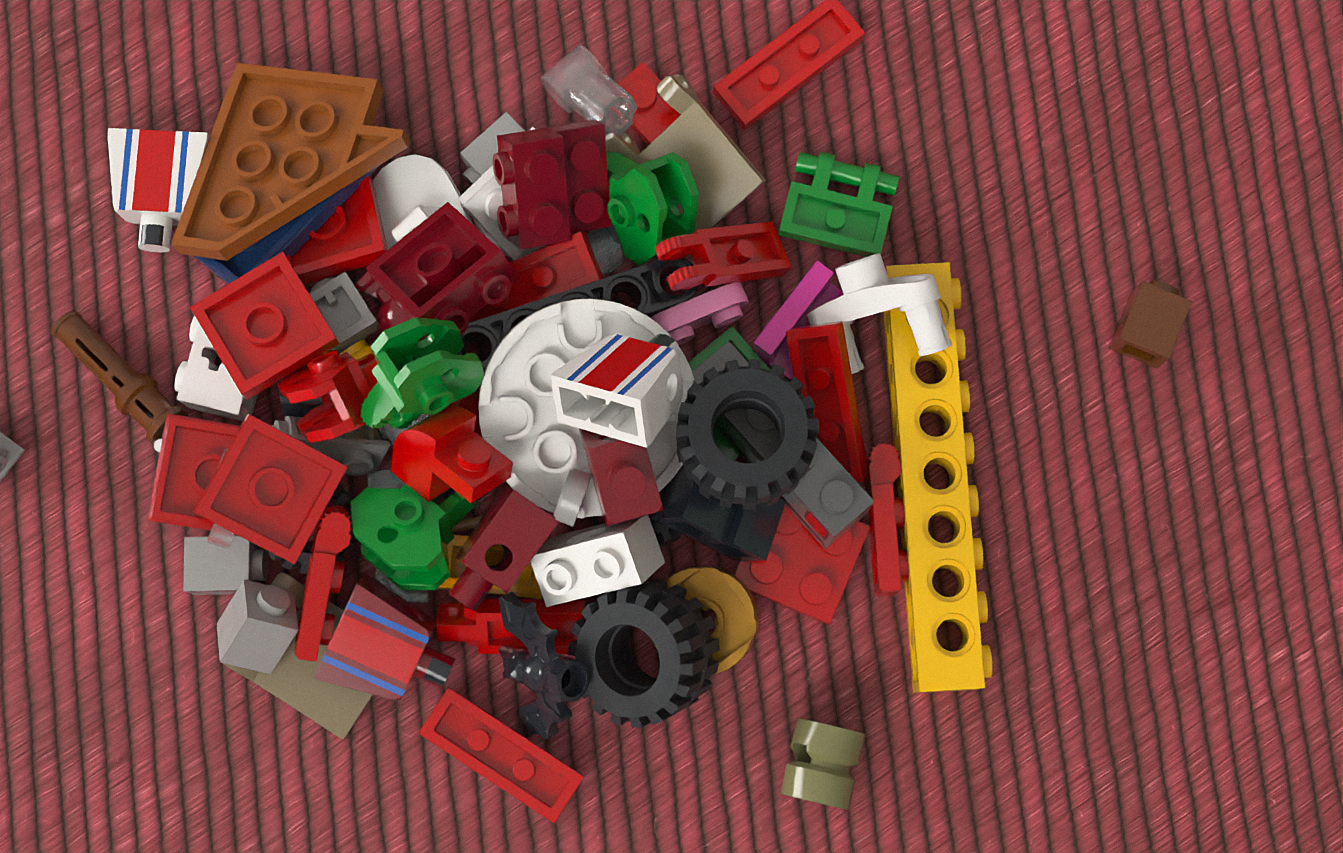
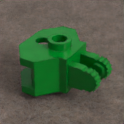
(646, 202)
(418, 375)
(407, 534)

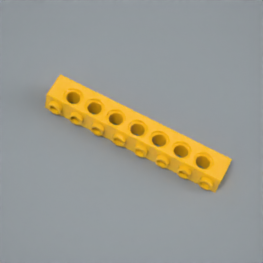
(931, 665)

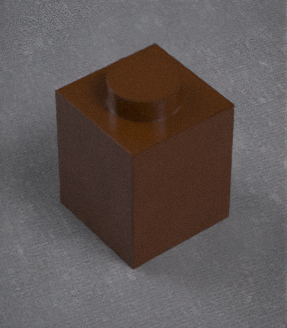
(1150, 323)

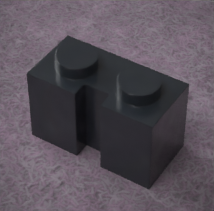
(730, 531)

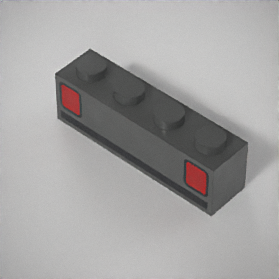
(827, 497)

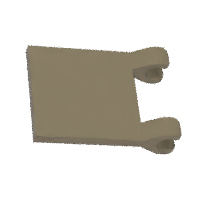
(716, 162)
(294, 681)

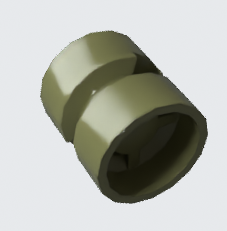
(822, 763)

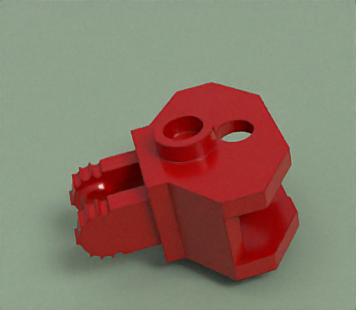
(342, 387)

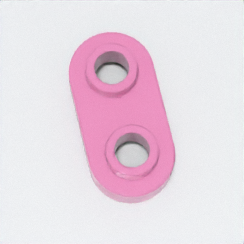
(717, 306)

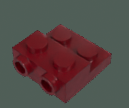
(552, 183)
(444, 270)

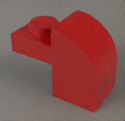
(448, 454)

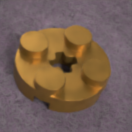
(733, 605)

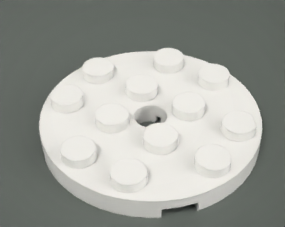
(519, 402)

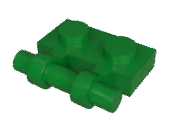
(834, 218)

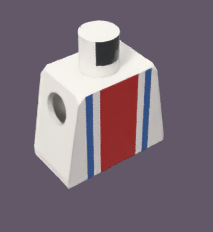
(153, 179)
(620, 388)

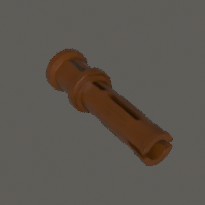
(134, 392)

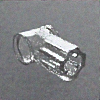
(583, 85)

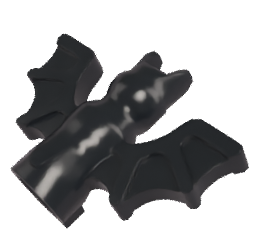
(539, 668)

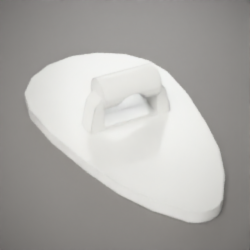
(411, 192)

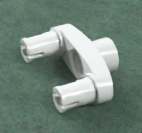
(870, 291)

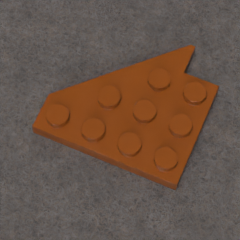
(279, 151)

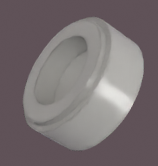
(572, 496)

